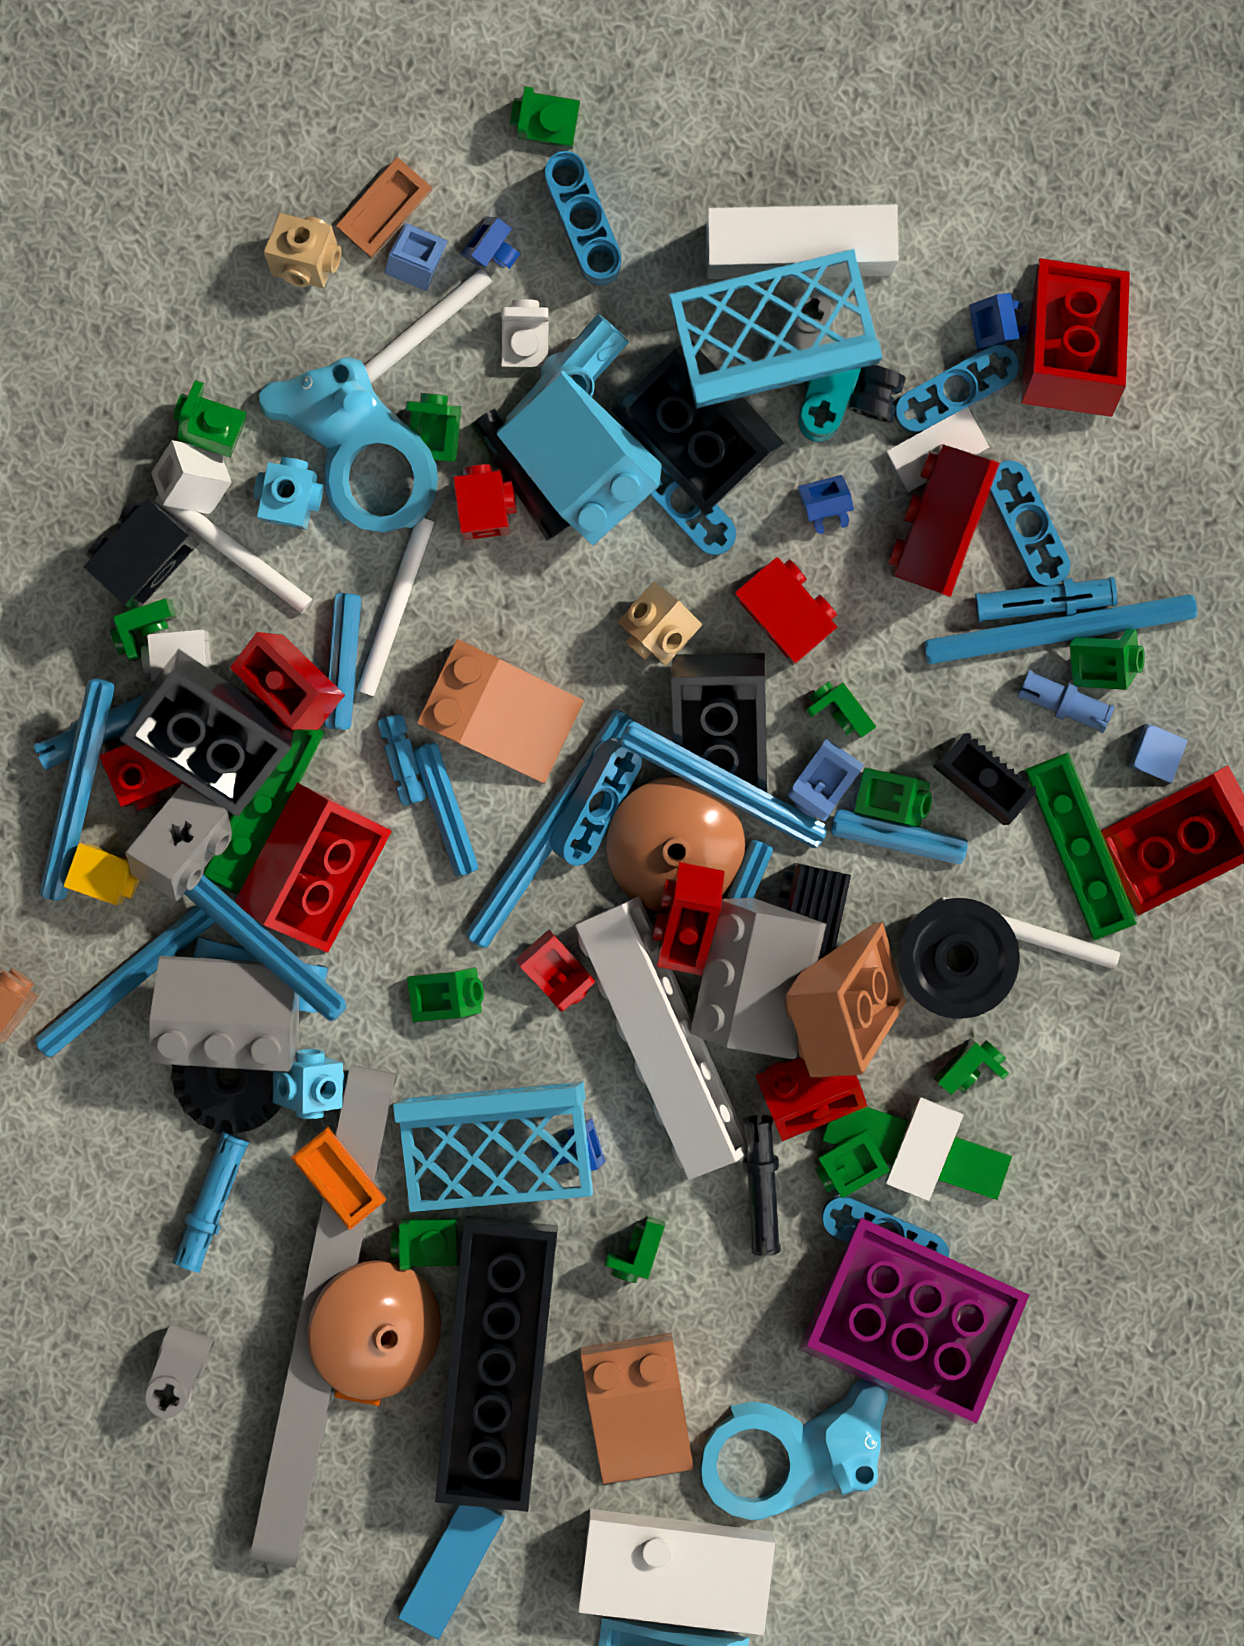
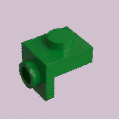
(436, 424)

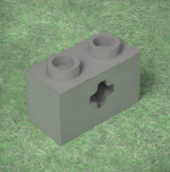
(180, 843)

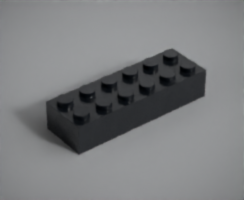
(496, 1363)

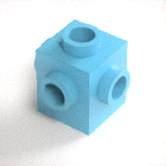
(295, 509)
(311, 1085)

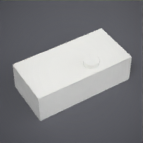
(766, 238)
(677, 1572)

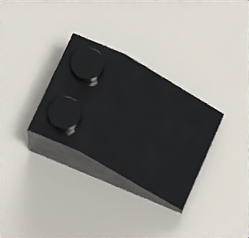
(722, 711)

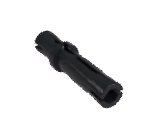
(533, 499)
(761, 1167)

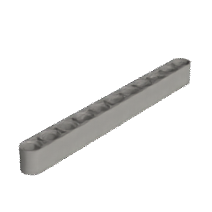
(306, 1393)

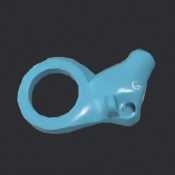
(346, 417)
(826, 1454)

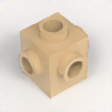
(302, 251)
(658, 624)

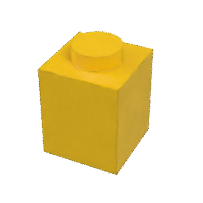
(101, 875)

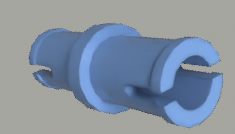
(1066, 701)

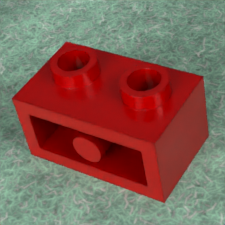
(484, 502)
(786, 609)
(287, 681)
(137, 778)
(690, 918)
(807, 1102)

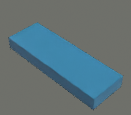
(451, 1568)

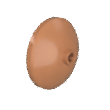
(666, 814)
(355, 1313)

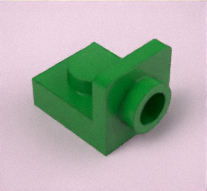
(545, 118)
(208, 422)
(147, 618)
(1106, 661)
(849, 713)
(893, 797)
(445, 995)
(962, 1068)
(851, 1164)
(425, 1243)
(645, 1244)

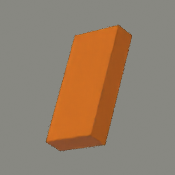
(338, 1178)

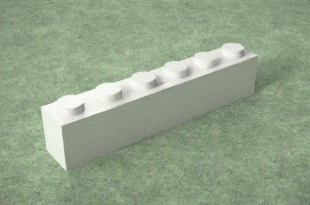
(657, 1028)

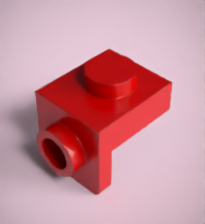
(556, 971)

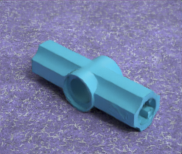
(584, 358)

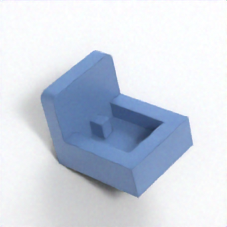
(824, 780)

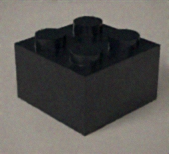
(139, 553)

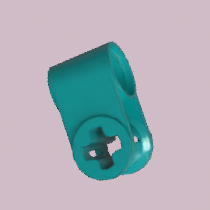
(829, 394)

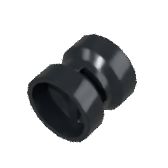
(875, 397)

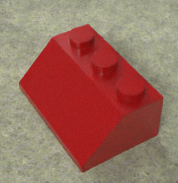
(943, 518)
(312, 868)

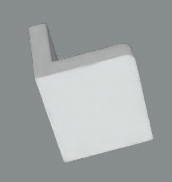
(190, 478)

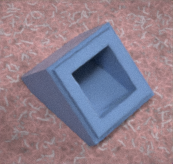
(415, 256)
(1157, 753)

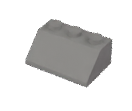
(748, 973)
(222, 1015)

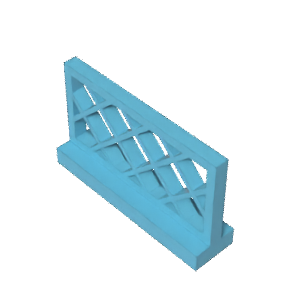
(786, 368)
(488, 1106)

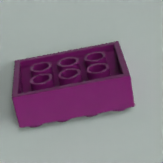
(914, 1322)

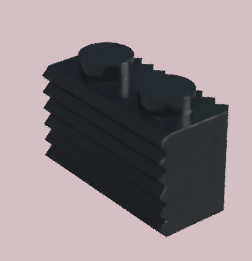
(984, 778)
(819, 896)

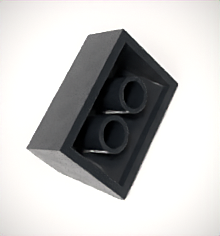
(702, 447)
(208, 733)

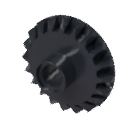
(991, 963)
(222, 1106)

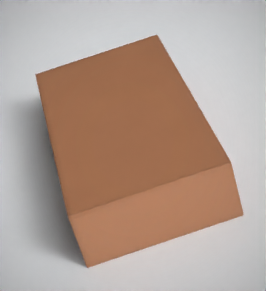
(384, 207)

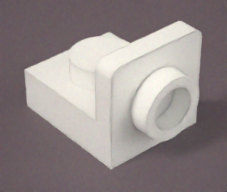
(524, 335)

